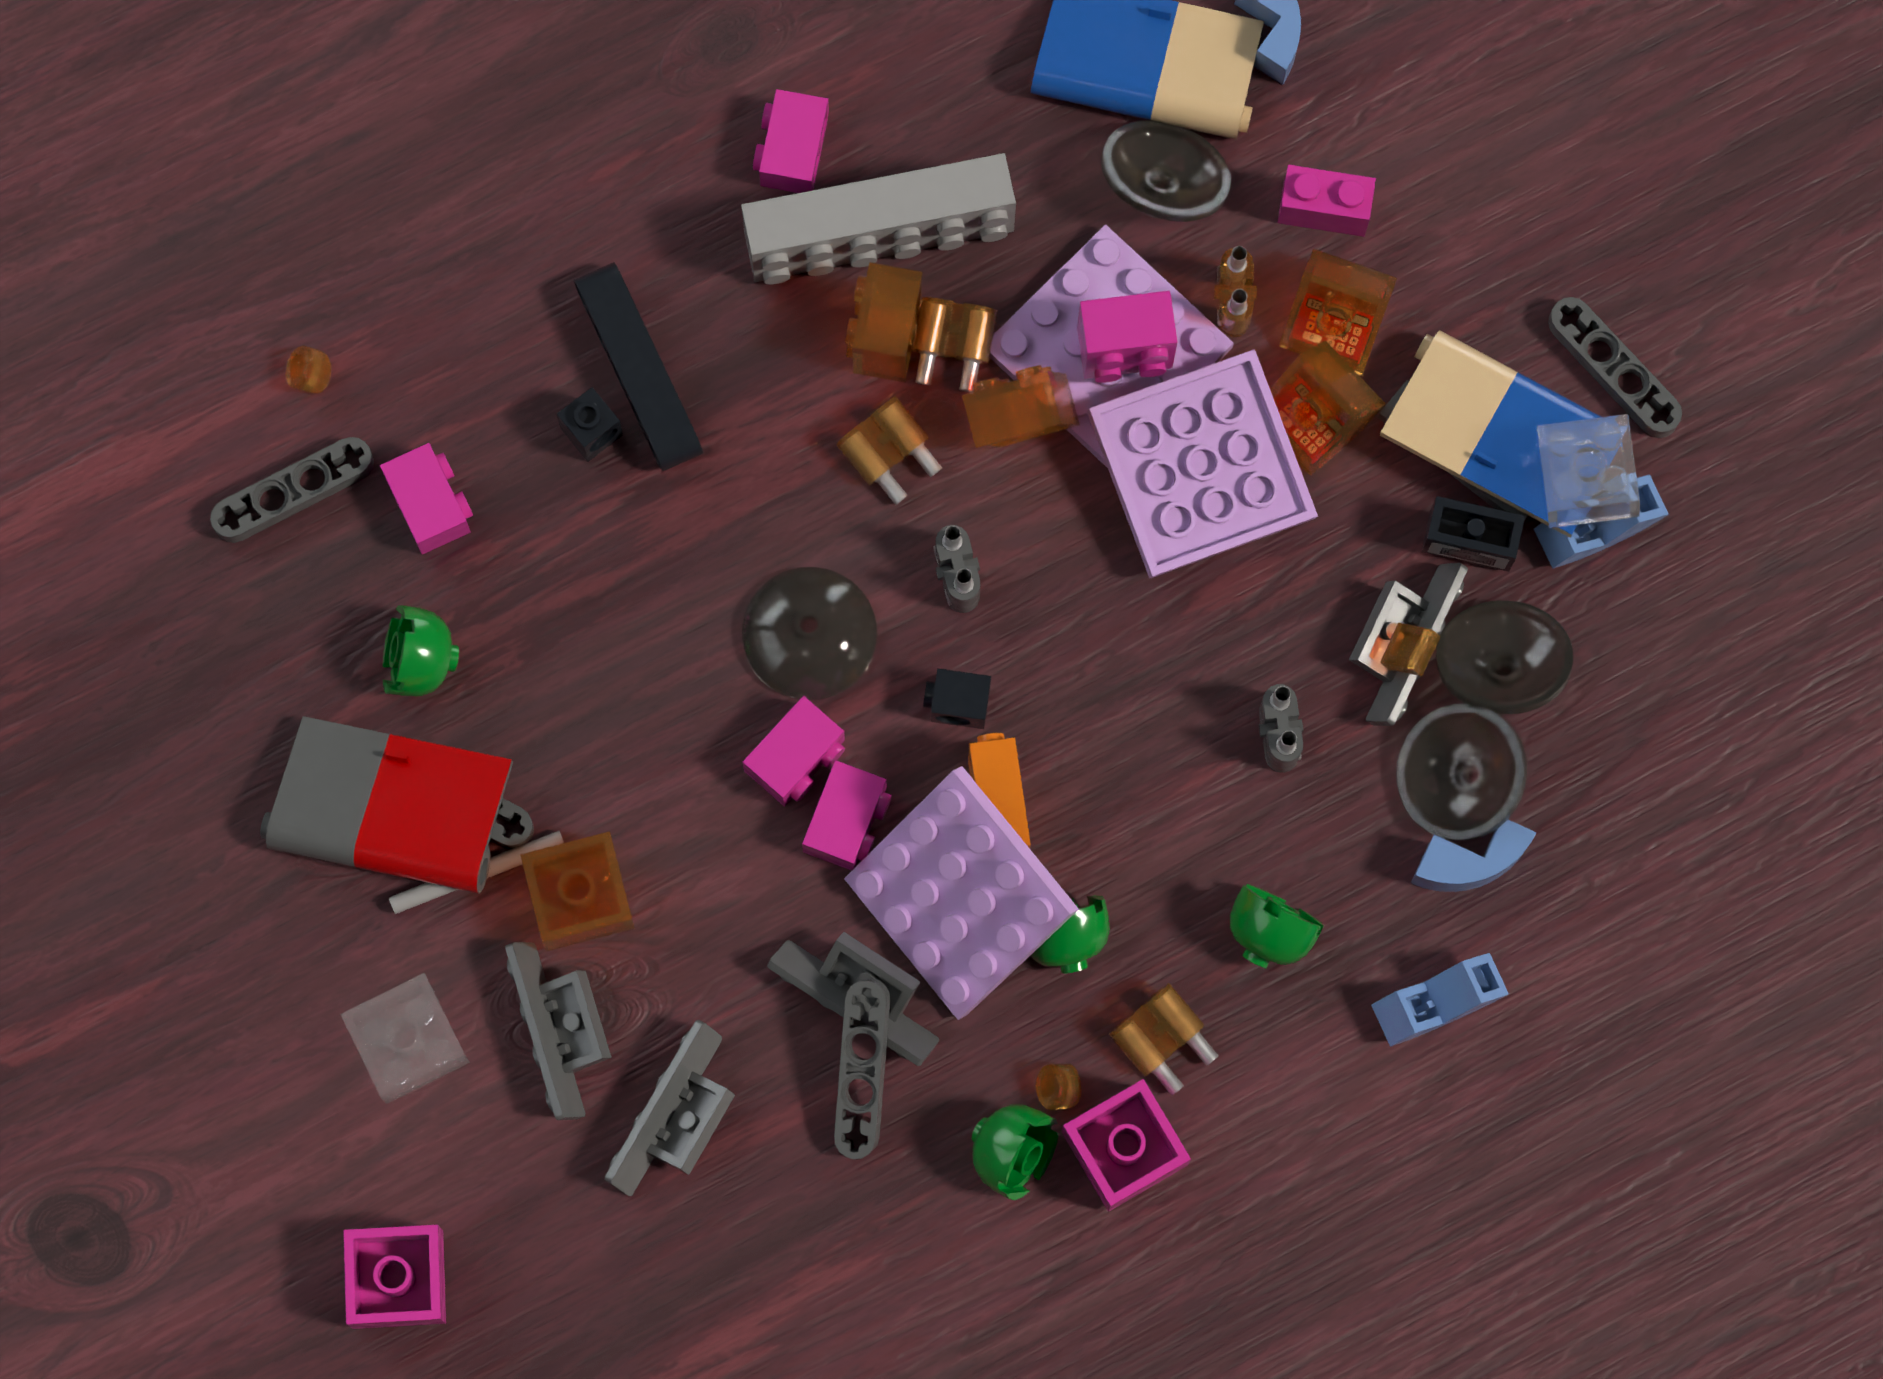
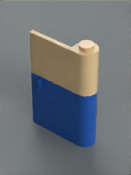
(1151, 61)
(1479, 422)

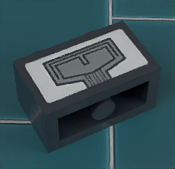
(1473, 533)

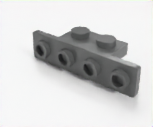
(1395, 606)
(844, 966)
(561, 1025)
(678, 1115)

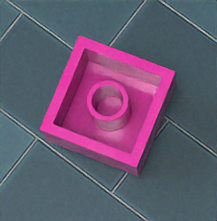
(1127, 336)
(1125, 1145)
(394, 1276)

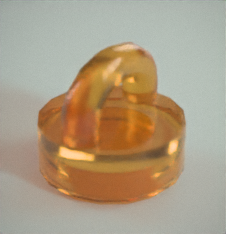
(308, 370)
(1058, 1086)

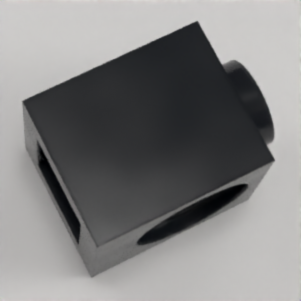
(589, 424)
(958, 698)

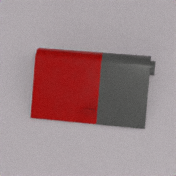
(388, 804)

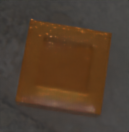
(1410, 649)

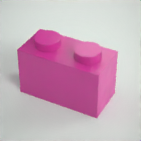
(792, 142)
(1326, 200)
(426, 498)
(795, 752)
(846, 815)

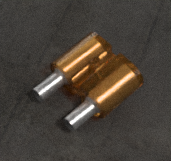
(1235, 291)
(953, 332)
(883, 442)
(1157, 1031)

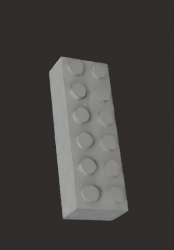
(879, 219)

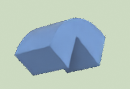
(1279, 48)
(1597, 536)
(1456, 869)
(1440, 999)

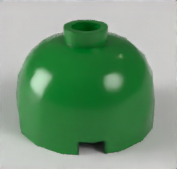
(418, 652)
(1271, 928)
(1077, 938)
(1013, 1147)

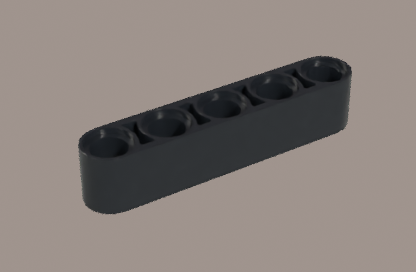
(638, 366)

